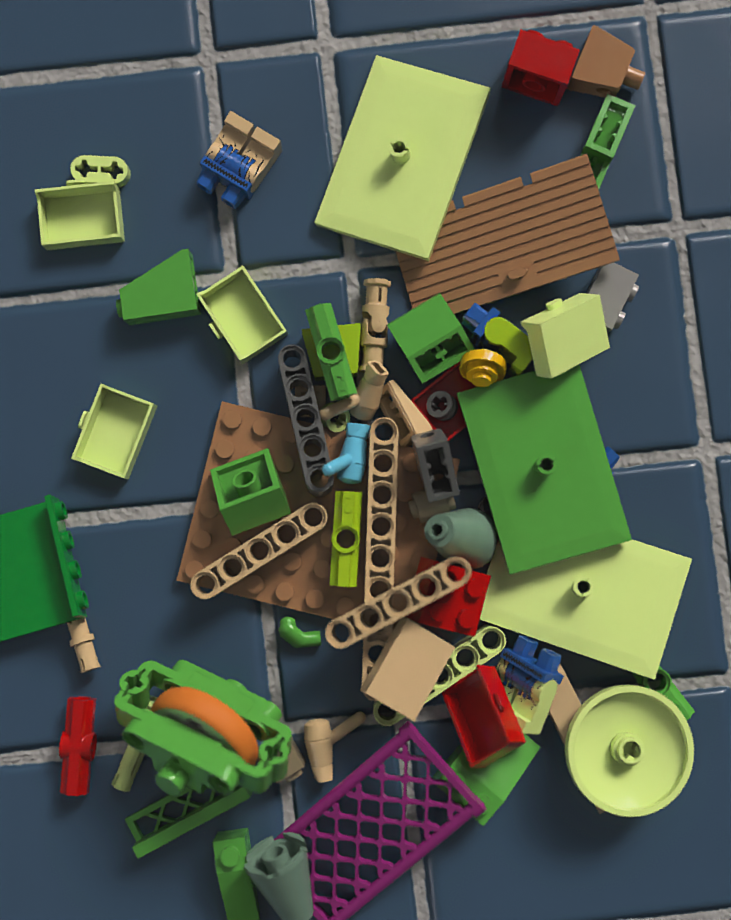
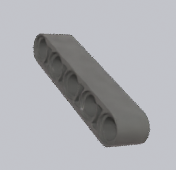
(302, 406)

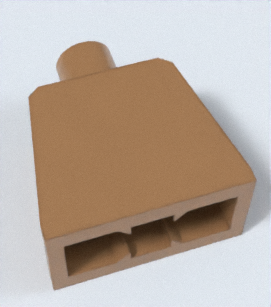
(604, 66)

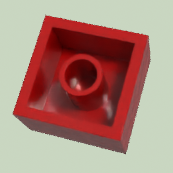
(540, 67)
(458, 609)

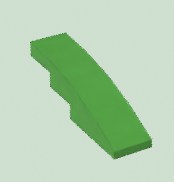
(606, 135)

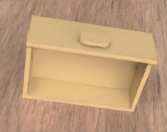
(407, 668)

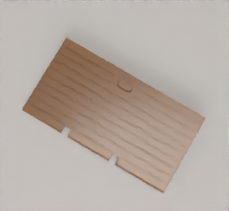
(515, 239)

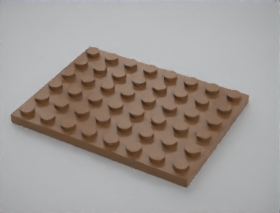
(302, 574)

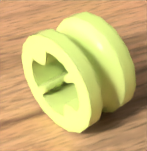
(340, 423)

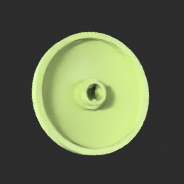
(629, 750)

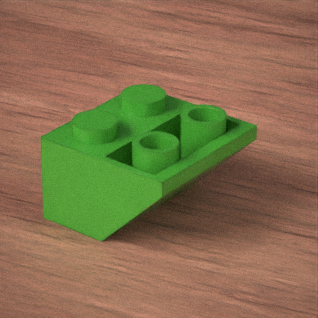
(430, 337)

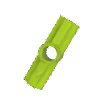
(345, 560)

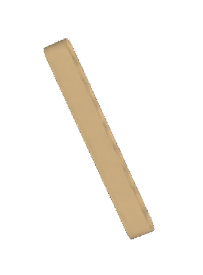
(373, 542)

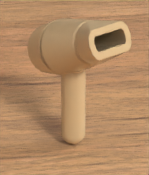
(368, 395)
(320, 741)

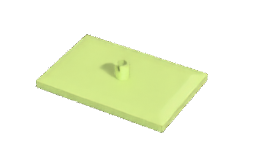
(403, 195)
(618, 619)

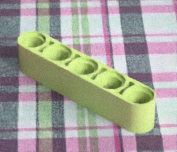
(455, 670)

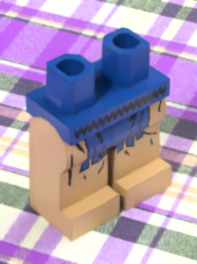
(238, 160)

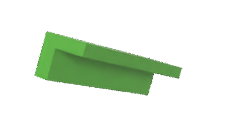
(184, 823)

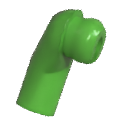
(295, 637)

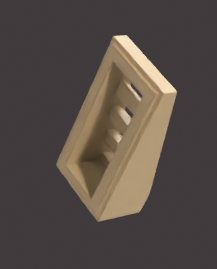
(407, 416)

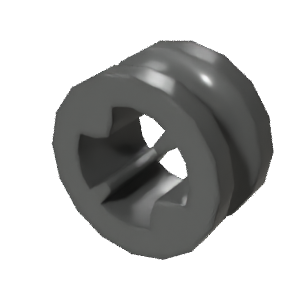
(450, 402)

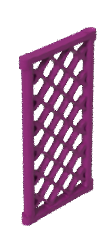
(474, 808)

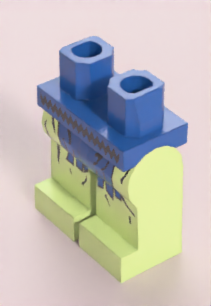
(529, 682)

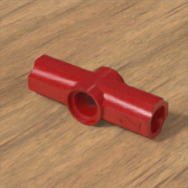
(78, 746)

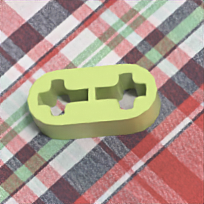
(100, 164)

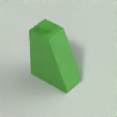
(162, 292)

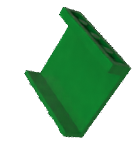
(38, 571)

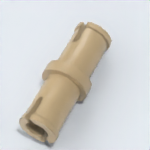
(83, 645)

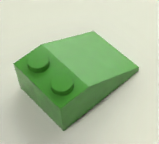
(492, 782)

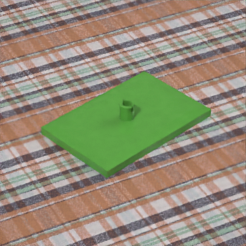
(534, 510)

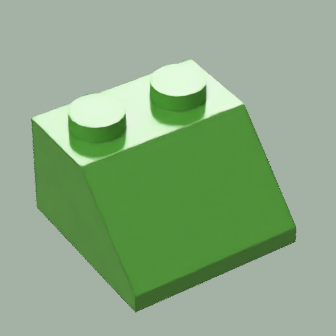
(249, 492)

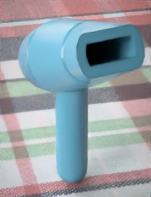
(352, 458)

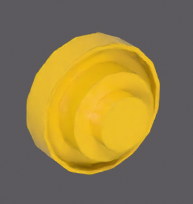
(483, 367)

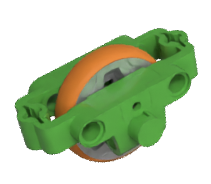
(202, 729)

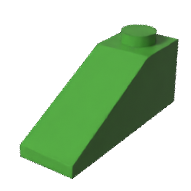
(236, 886)

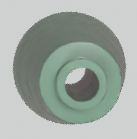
(463, 534)
(283, 875)

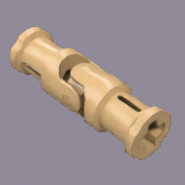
(374, 322)

